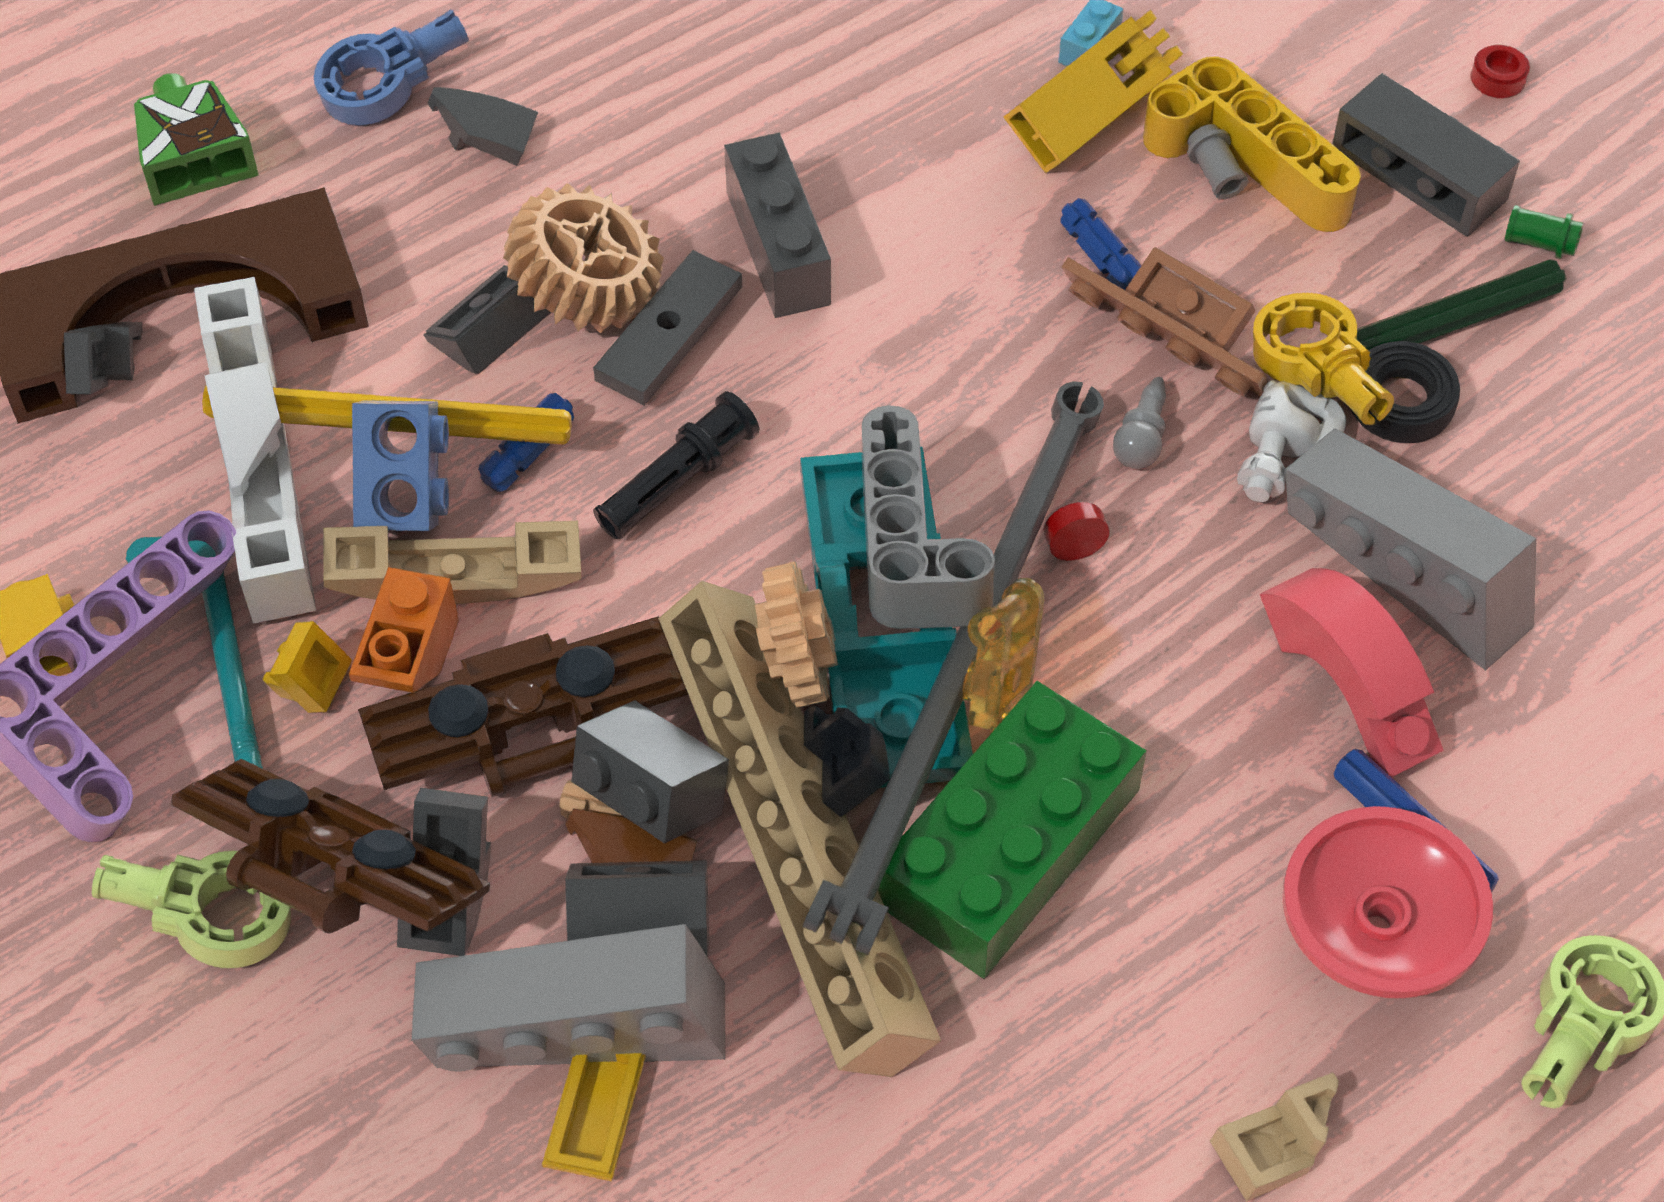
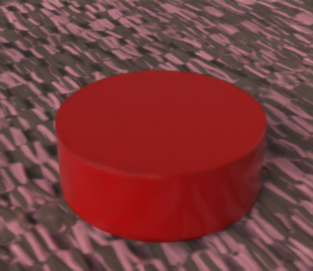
(1500, 71)
(1076, 531)

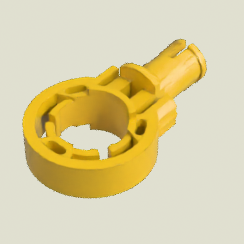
(1333, 364)

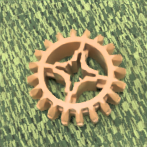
(548, 250)

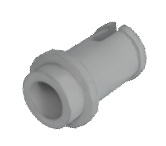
(1211, 151)

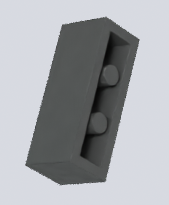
(1425, 154)
(778, 225)

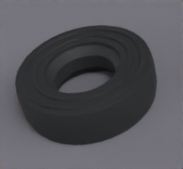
(1428, 369)

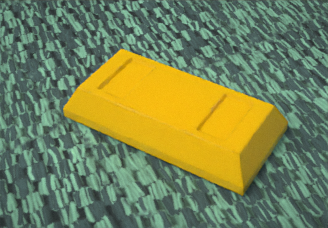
(593, 1115)

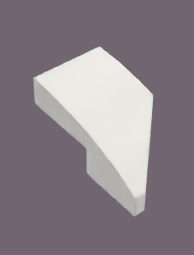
(244, 420)

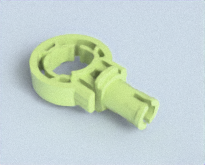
(178, 898)
(1585, 1022)

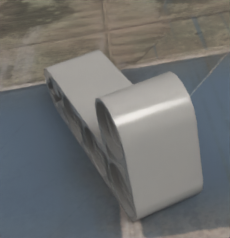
(909, 576)

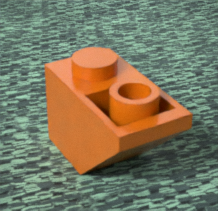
(407, 632)

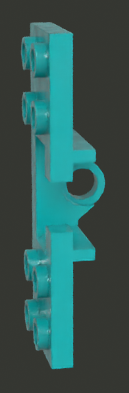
(878, 675)

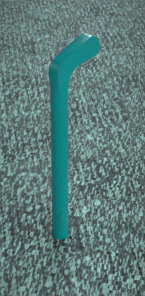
(226, 656)

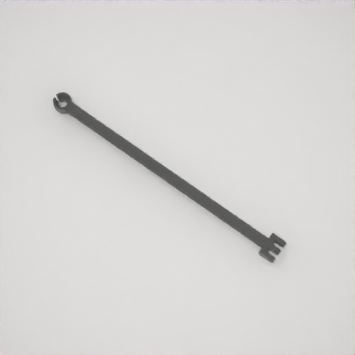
(855, 897)

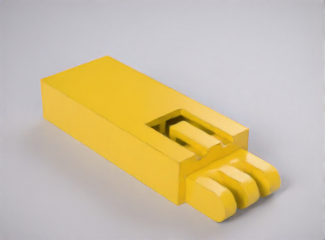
(1089, 93)

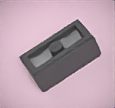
(485, 323)

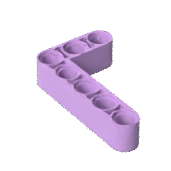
(88, 656)

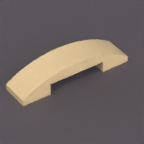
(480, 569)

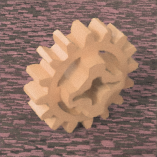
(795, 634)

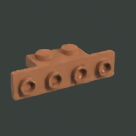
(1181, 307)

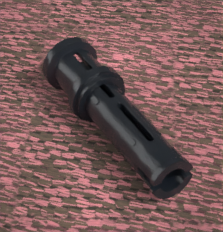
(696, 449)

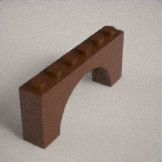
(283, 243)

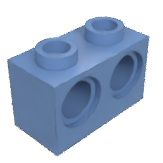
(380, 463)

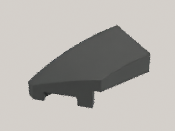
(484, 122)
(99, 355)

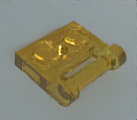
(1005, 654)

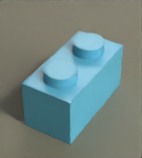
(1088, 28)

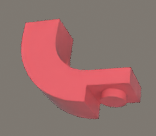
(1365, 655)

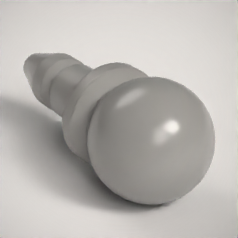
(1139, 438)

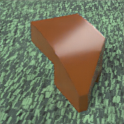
(617, 839)

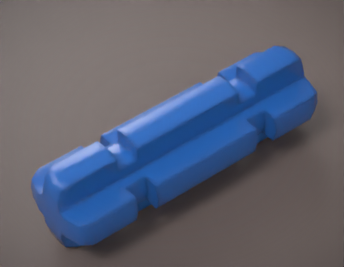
(1099, 242)
(500, 469)

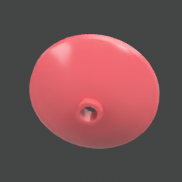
(1393, 869)

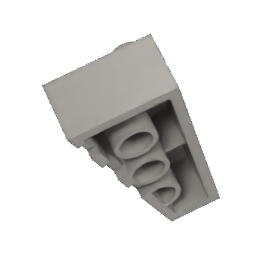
(1419, 543)
(570, 999)

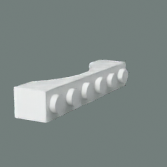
(267, 516)

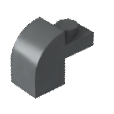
(457, 829)

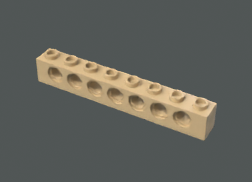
(862, 1001)

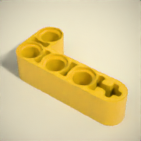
(1265, 139)

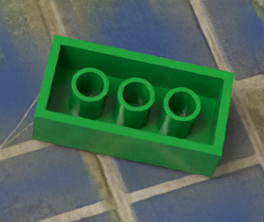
(1010, 828)

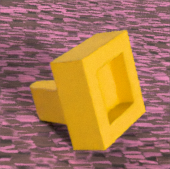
(308, 668)

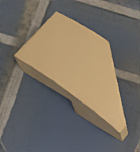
(1278, 1141)

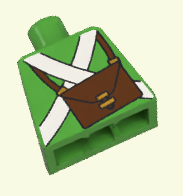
(190, 140)

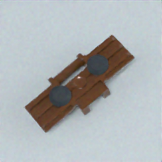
(511, 686)
(300, 828)

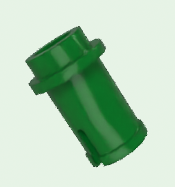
(1544, 231)

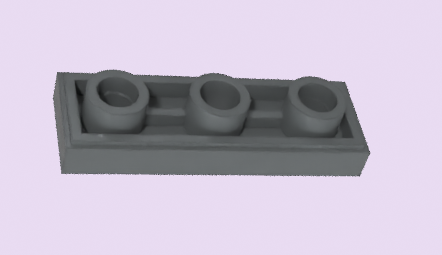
(668, 327)

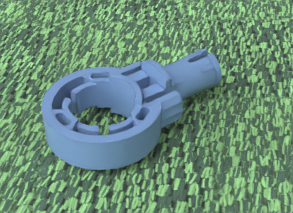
(396, 54)

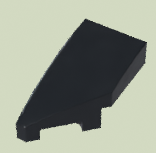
(850, 754)

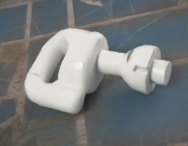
(1288, 427)

